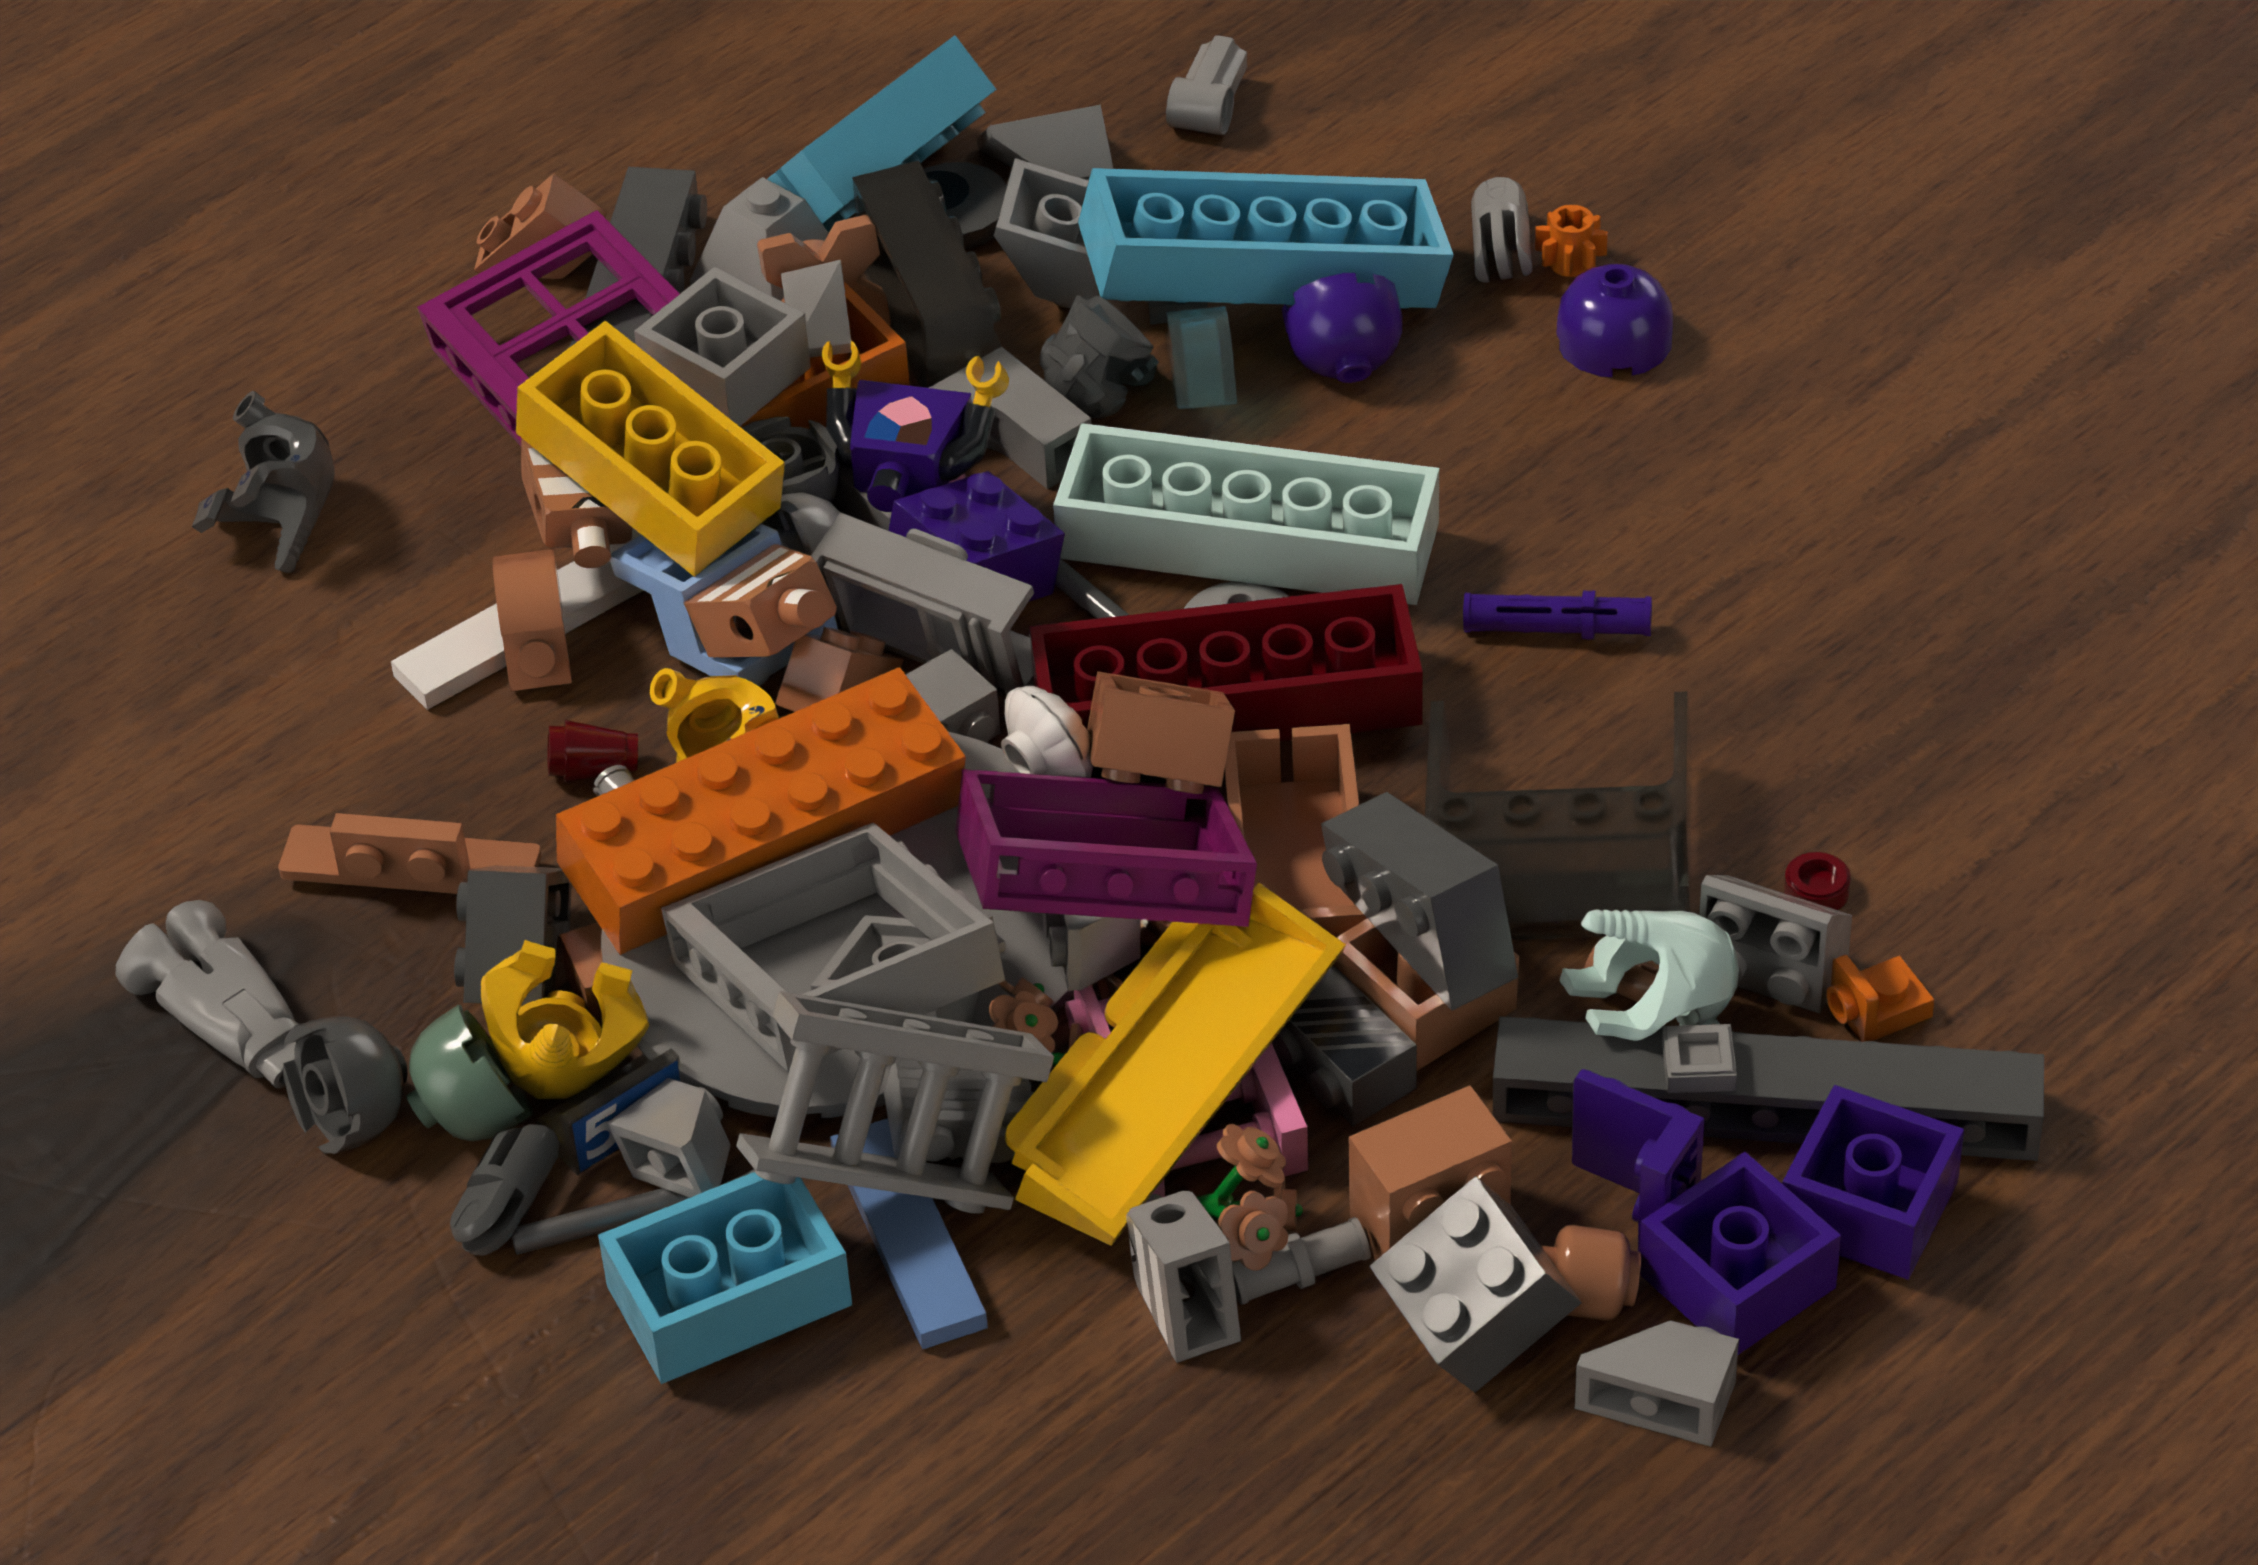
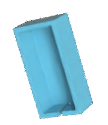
(890, 129)

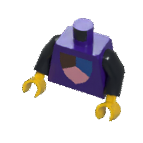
(904, 434)

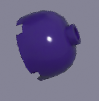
(1615, 321)
(1344, 325)

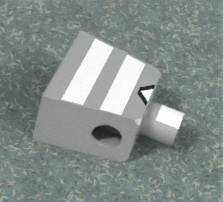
(1180, 1241)

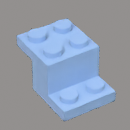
(671, 585)

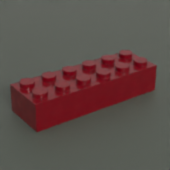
(1274, 659)

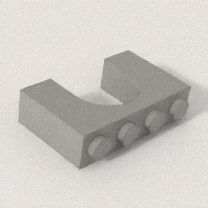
(1030, 427)

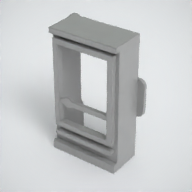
(926, 599)

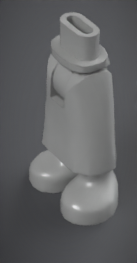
(225, 1004)

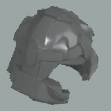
(1096, 356)

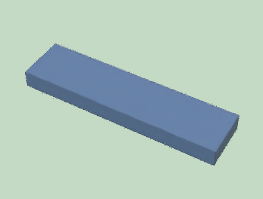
(918, 1255)

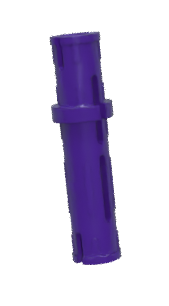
(1558, 614)

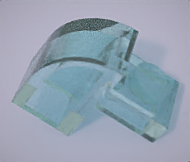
(1201, 357)

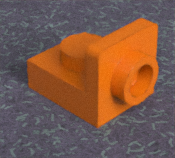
(1877, 998)

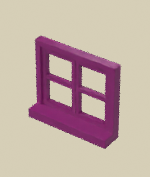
(492, 369)

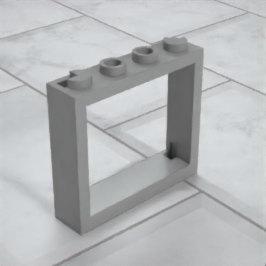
(715, 923)

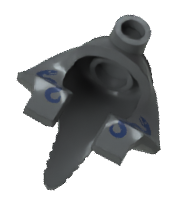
(284, 479)

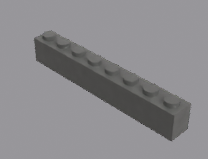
(1780, 1083)

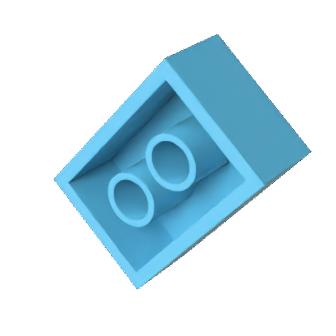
(724, 1272)

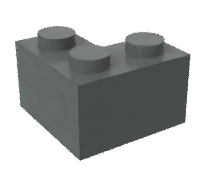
(501, 912)

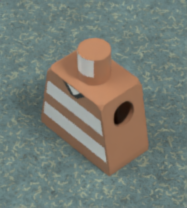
(569, 513)
(774, 603)

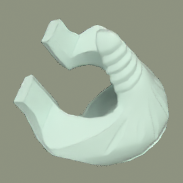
(1693, 976)

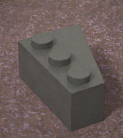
(1424, 895)

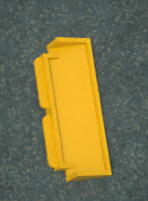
(1178, 1048)

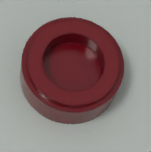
(1818, 879)

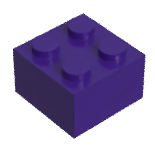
(990, 525)
(1877, 1177)
(1739, 1252)

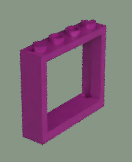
(1103, 849)

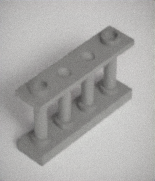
(879, 1038)

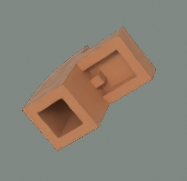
(531, 619)

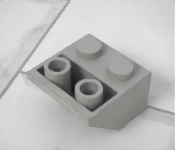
(1779, 939)

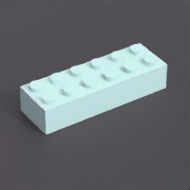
(1246, 512)

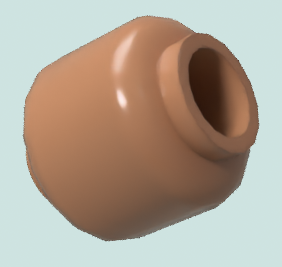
(1597, 1269)

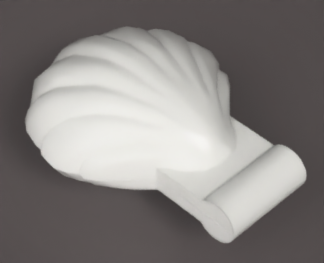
(1045, 735)

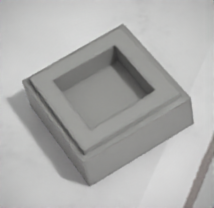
(1699, 1058)

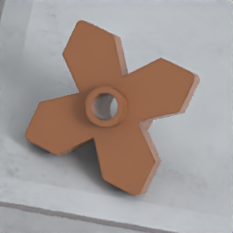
(849, 240)

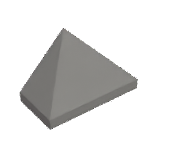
(822, 298)

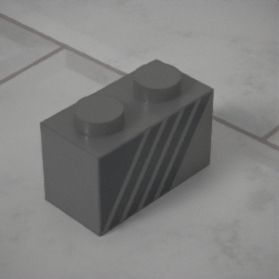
(1348, 1050)

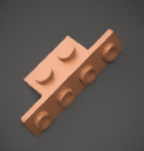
(395, 853)

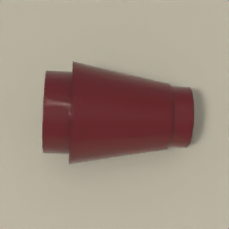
(586, 750)

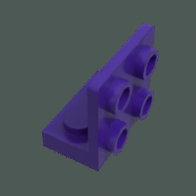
(1635, 1141)

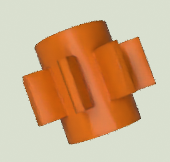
(1571, 240)

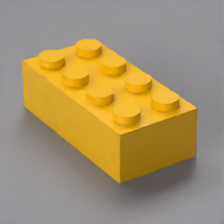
(649, 448)

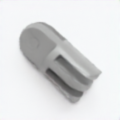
(1500, 226)

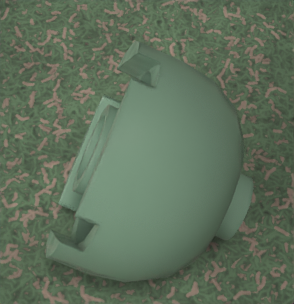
(463, 1080)

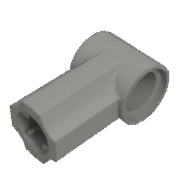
(1207, 93)

